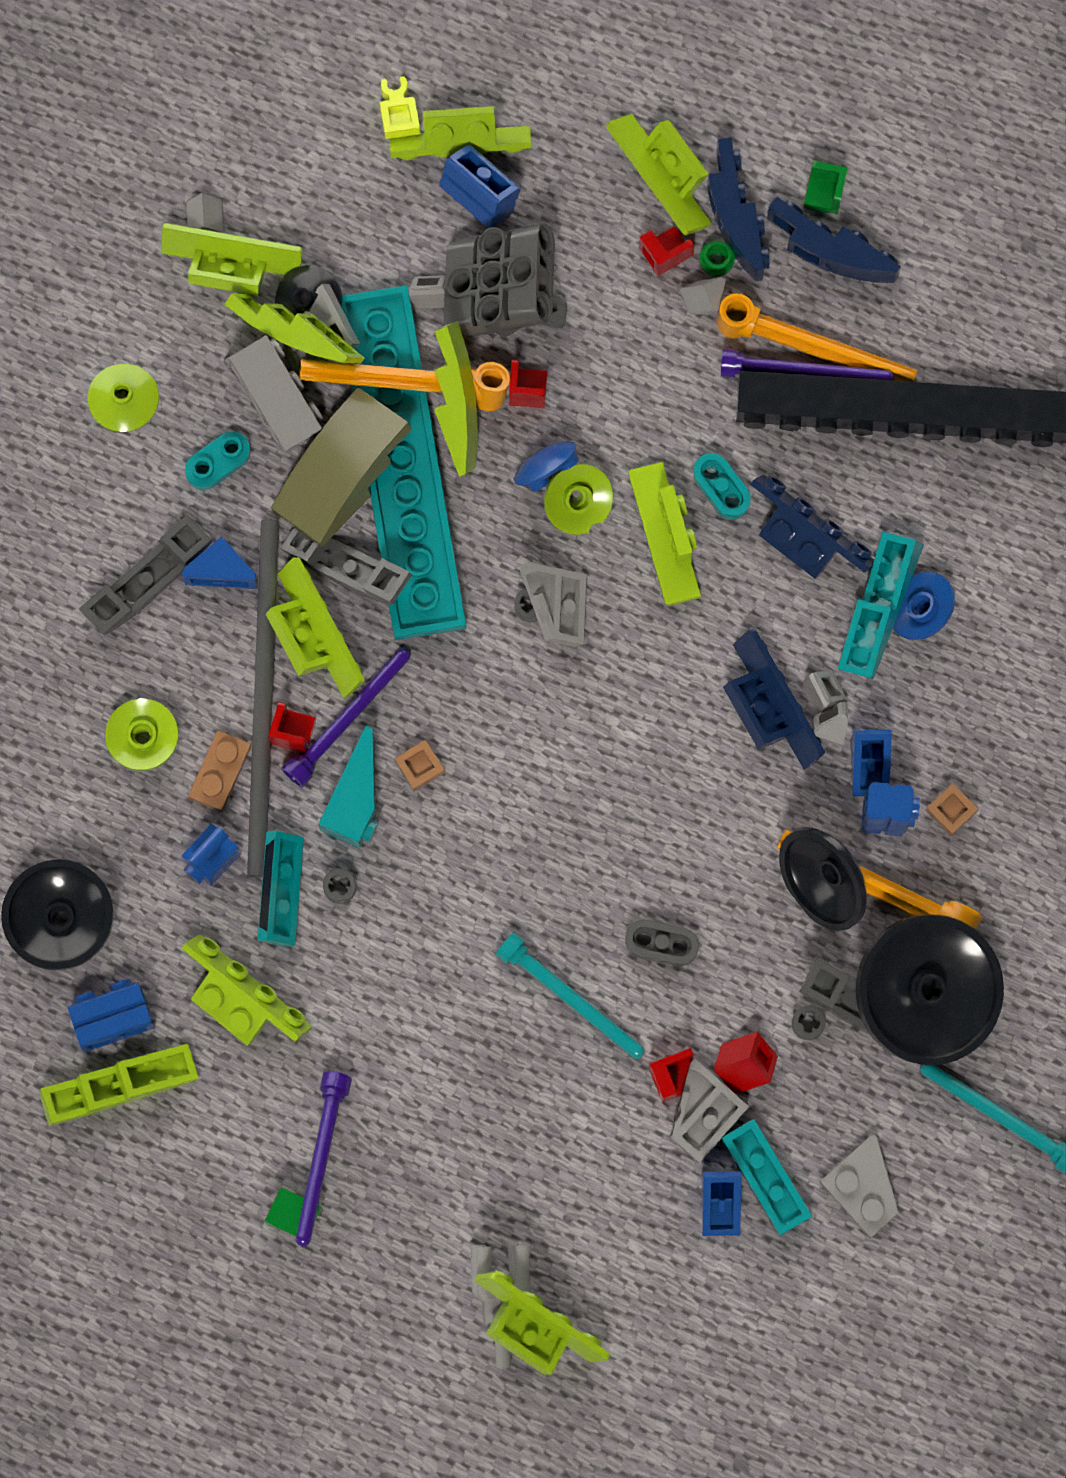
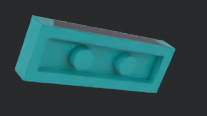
(280, 888)
(766, 1177)

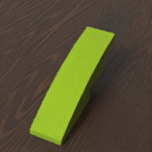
(300, 331)
(459, 412)
(118, 1084)

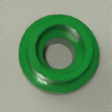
(719, 248)

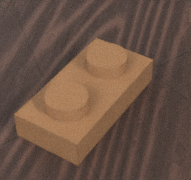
(219, 771)

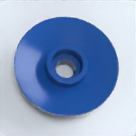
(925, 592)

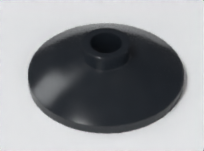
(304, 280)

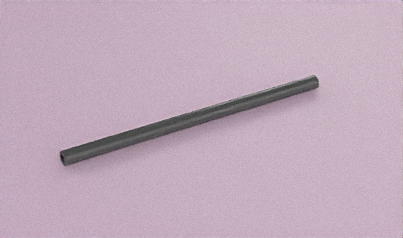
(262, 698)

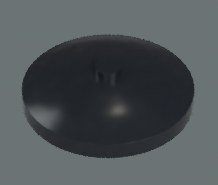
(929, 989)

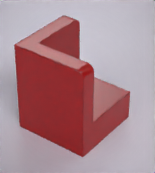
(665, 250)
(527, 387)
(291, 729)
(746, 1063)
(671, 1074)

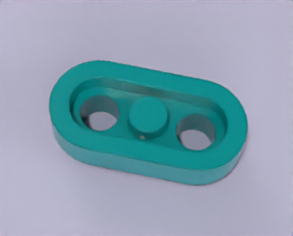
(220, 462)
(725, 485)

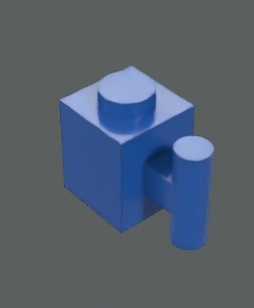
(210, 855)

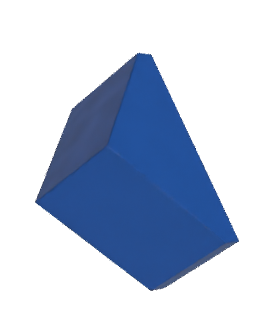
(219, 568)
(870, 759)
(721, 1203)

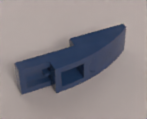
(734, 217)
(844, 255)

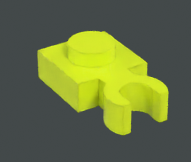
(398, 112)

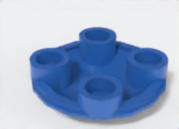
(544, 463)

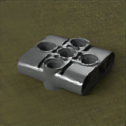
(500, 280)

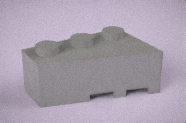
(275, 392)

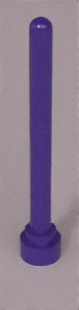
(735, 362)
(302, 766)
(334, 1088)

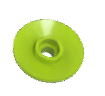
(125, 413)
(592, 504)
(134, 718)

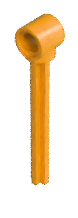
(800, 339)
(485, 375)
(910, 901)

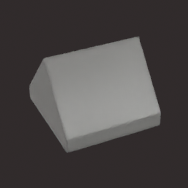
(205, 213)
(427, 292)
(703, 295)
(824, 690)
(832, 723)

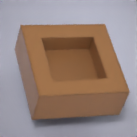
(419, 765)
(951, 809)

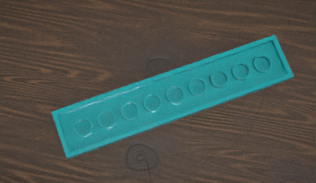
(409, 492)

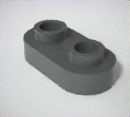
(662, 940)

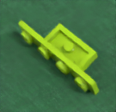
(454, 129)
(666, 167)
(227, 259)
(666, 533)
(310, 632)
(238, 998)
(532, 1329)

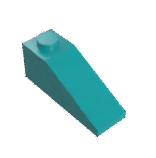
(352, 804)

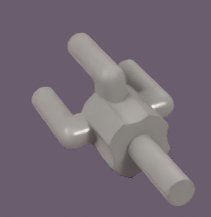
(518, 1270)

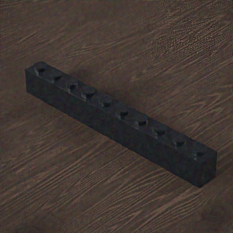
(901, 408)

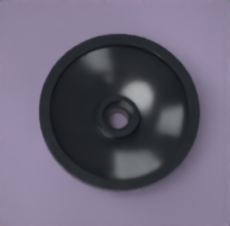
(823, 878)
(41, 895)

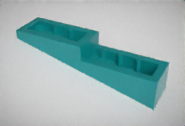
(881, 603)

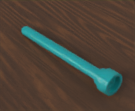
(516, 953)
(998, 1114)

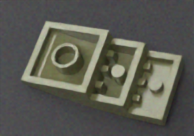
(340, 467)

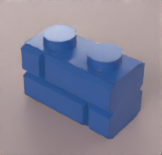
(479, 186)
(889, 809)
(110, 1015)

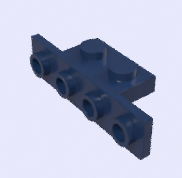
(803, 534)
(768, 704)

